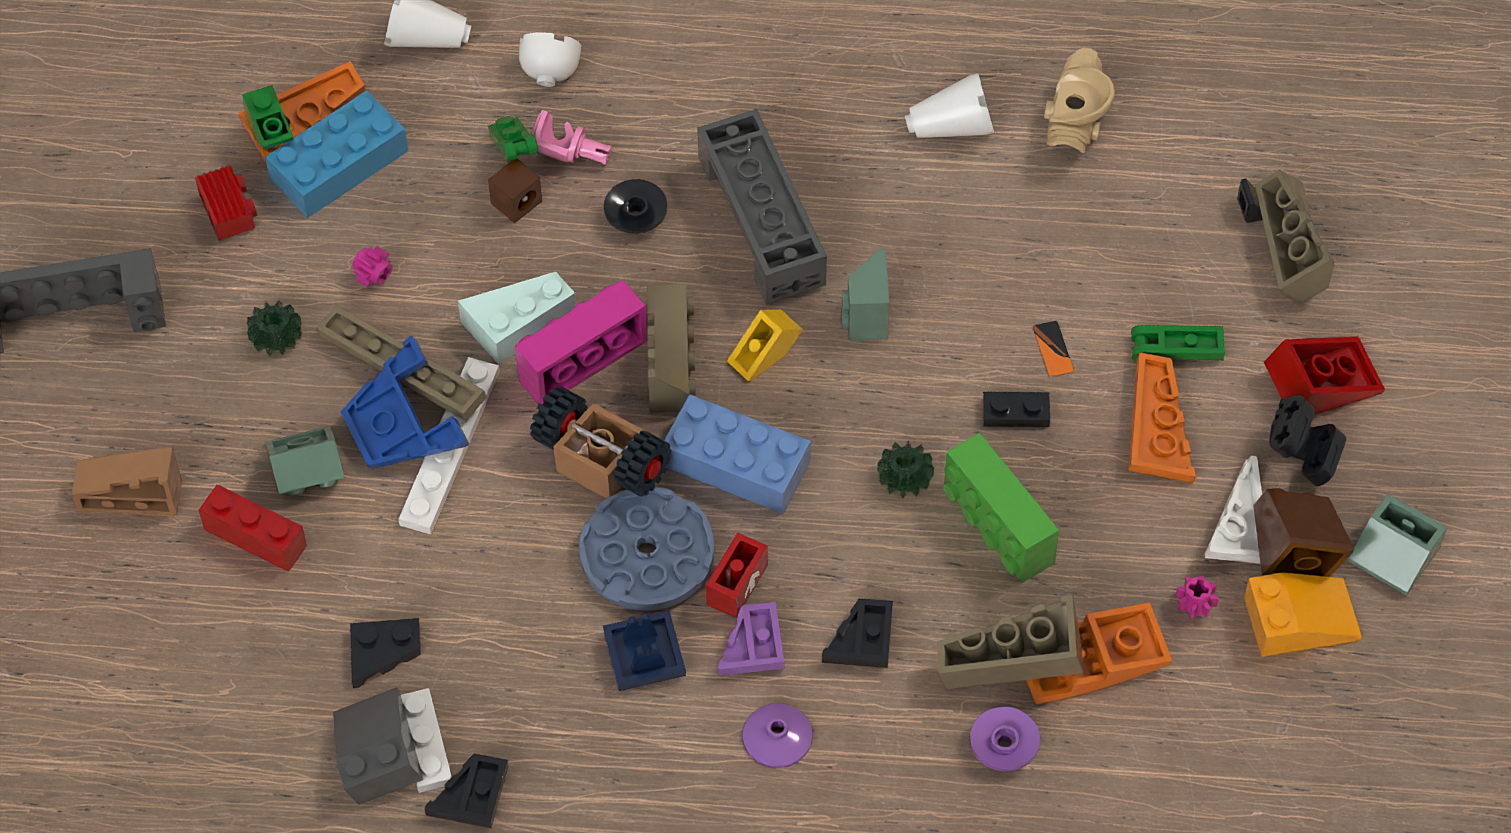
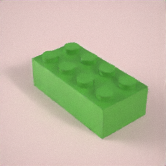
(1000, 508)

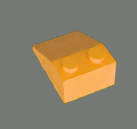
(1299, 612)

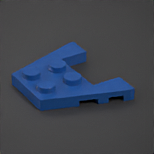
(386, 422)

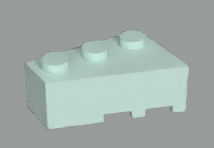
(512, 312)

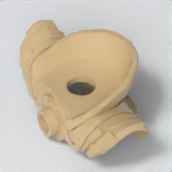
(1084, 80)

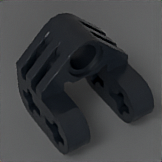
(1294, 437)

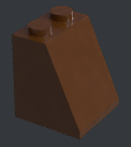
(1299, 534)

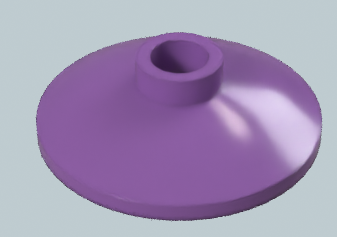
(1004, 725)
(772, 748)

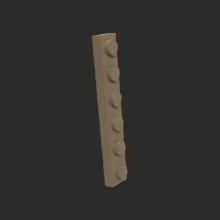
(377, 347)

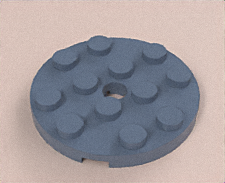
(632, 578)

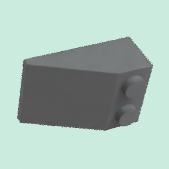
(375, 747)

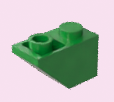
(266, 117)

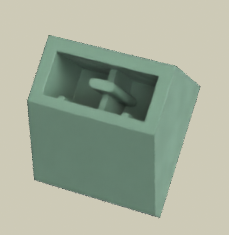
(1397, 544)

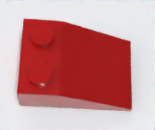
(1324, 371)

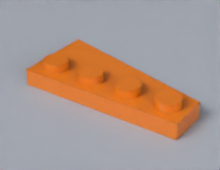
(314, 100)
(1157, 423)

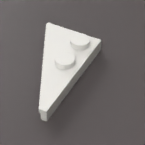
(1236, 530)

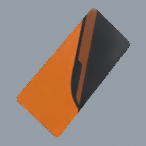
(1053, 348)

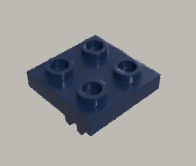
(644, 650)

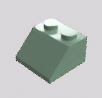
(867, 300)
(305, 461)

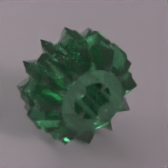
(274, 327)
(905, 469)

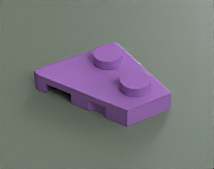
(753, 642)

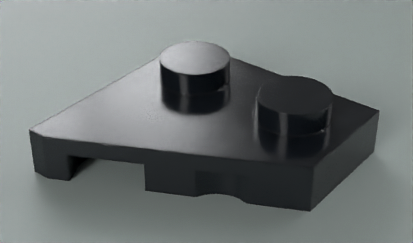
(863, 636)
(382, 646)
(472, 793)

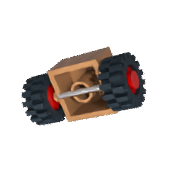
(598, 445)

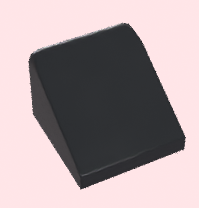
(1249, 202)

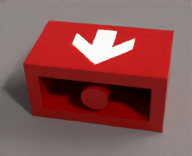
(736, 575)

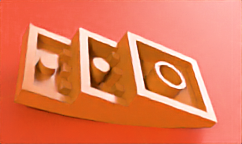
(1114, 648)

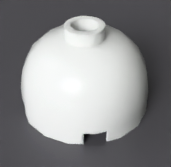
(548, 58)

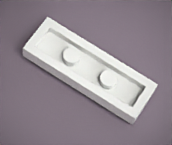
(426, 739)

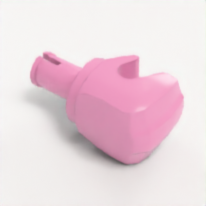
(569, 147)

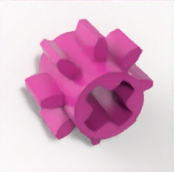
(372, 266)
(1197, 605)

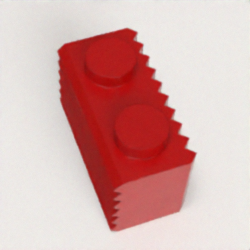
(225, 202)

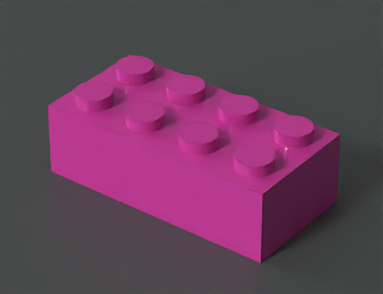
(582, 341)

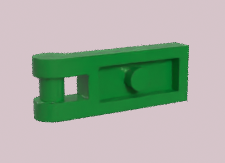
(512, 138)
(1179, 342)

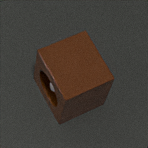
(515, 190)

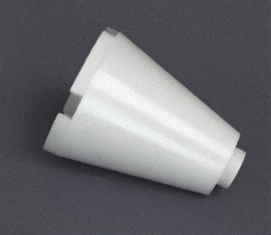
(425, 25)
(952, 112)

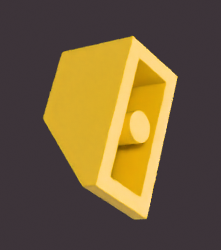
(764, 343)

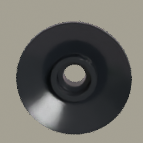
(635, 196)

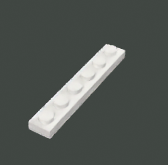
(440, 469)

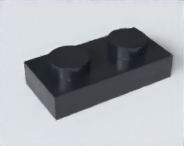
(1016, 409)

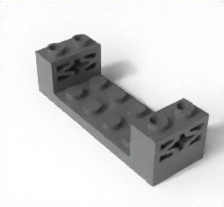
(765, 205)
(84, 284)

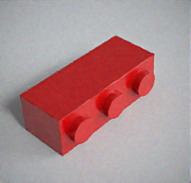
(252, 527)

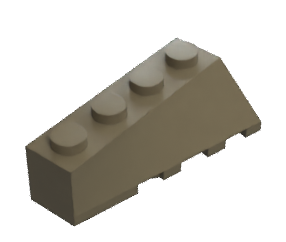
(1296, 248)
(668, 347)
(1015, 649)

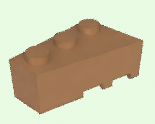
(129, 483)

